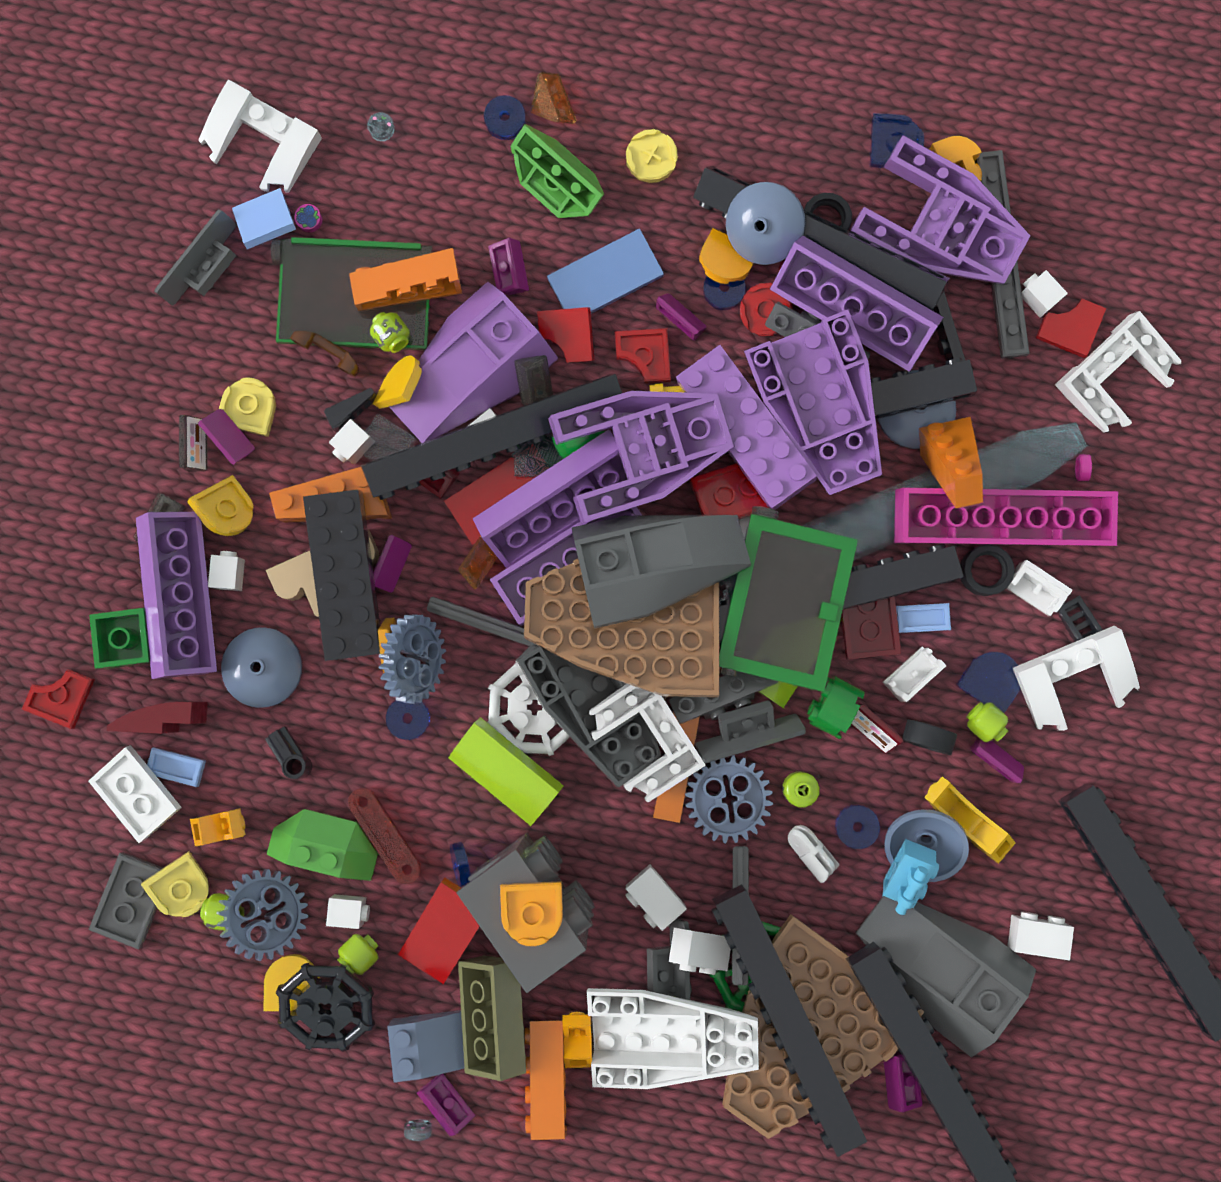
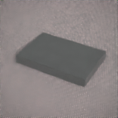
(125, 906)

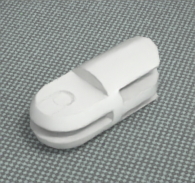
(812, 852)

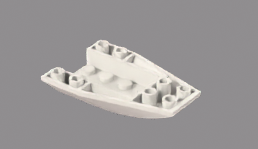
(666, 1039)

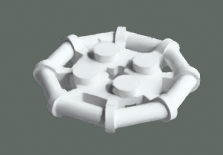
(520, 716)

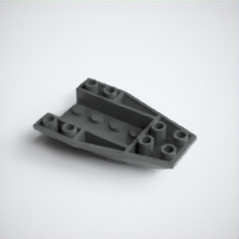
(654, 561)
(569, 694)
(955, 971)

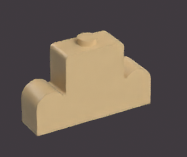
(296, 577)

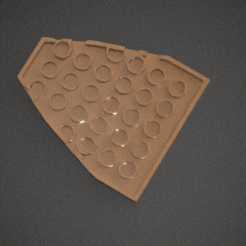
(660, 653)
(840, 1018)

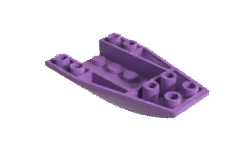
(471, 364)
(822, 399)

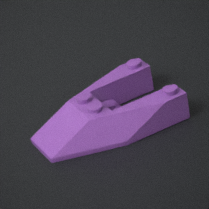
(959, 228)
(659, 440)

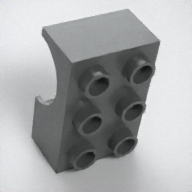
(528, 863)

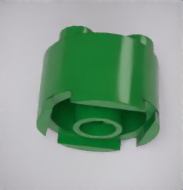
(835, 707)

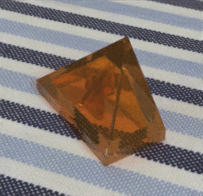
(551, 99)
(477, 563)

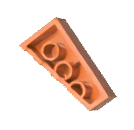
(406, 281)
(954, 460)
(289, 502)
(546, 1081)

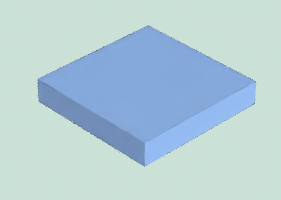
(263, 218)

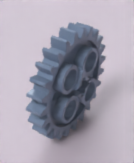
(405, 675)
(752, 794)
(253, 892)

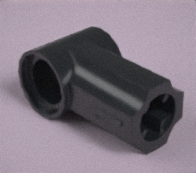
(287, 751)

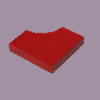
(1074, 329)
(569, 330)
(647, 351)
(60, 701)

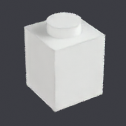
(1042, 292)
(351, 442)
(226, 571)
(347, 911)

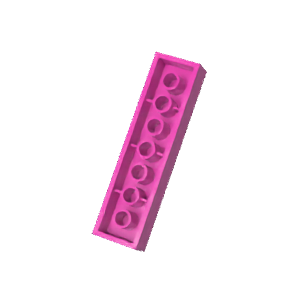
(1008, 518)

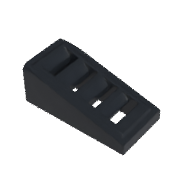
(349, 409)
(1084, 612)

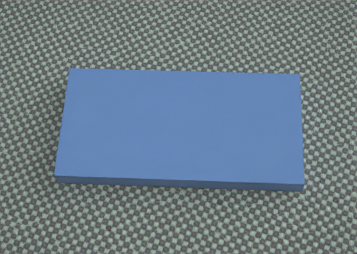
(606, 274)

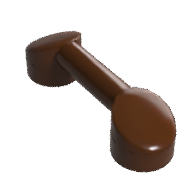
(306, 338)

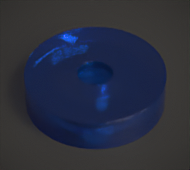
(504, 106)
(723, 300)
(399, 727)
(868, 832)
(460, 863)

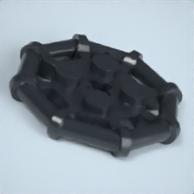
(321, 1020)

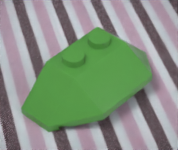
(554, 174)
(324, 845)

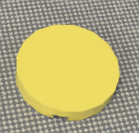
(651, 156)

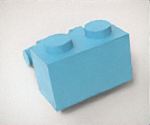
(909, 875)

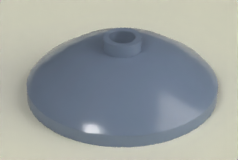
(781, 216)
(904, 427)
(279, 667)
(945, 838)

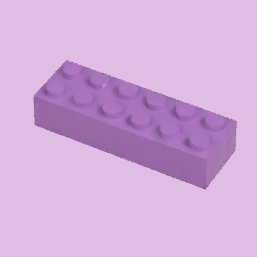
(882, 315)
(758, 440)
(546, 503)
(552, 555)
(175, 594)

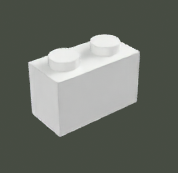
(655, 898)
(1040, 936)
(700, 950)

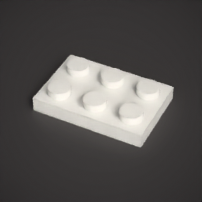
(134, 794)

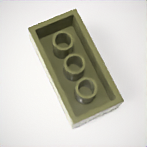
(491, 1019)

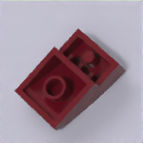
(161, 718)

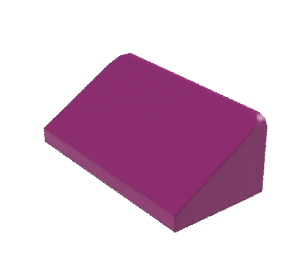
(508, 266)
(680, 316)
(226, 436)
(391, 563)
(999, 760)
(901, 1085)
(446, 1104)

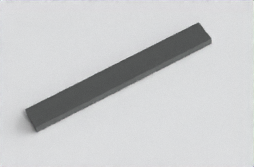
(1006, 296)

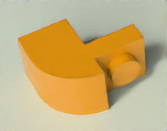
(960, 152)
(218, 827)
(577, 1040)

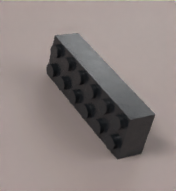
(343, 574)

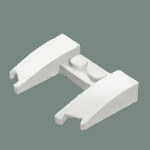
(239, 106)
(1131, 337)
(1101, 648)
(680, 756)

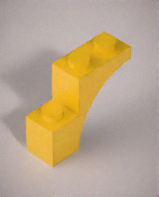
(978, 827)

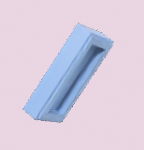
(923, 618)
(176, 766)

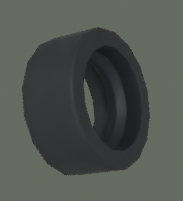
(833, 201)
(1006, 564)
(929, 737)

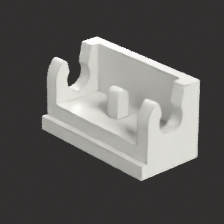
(1038, 588)
(913, 674)

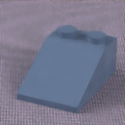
(426, 1045)

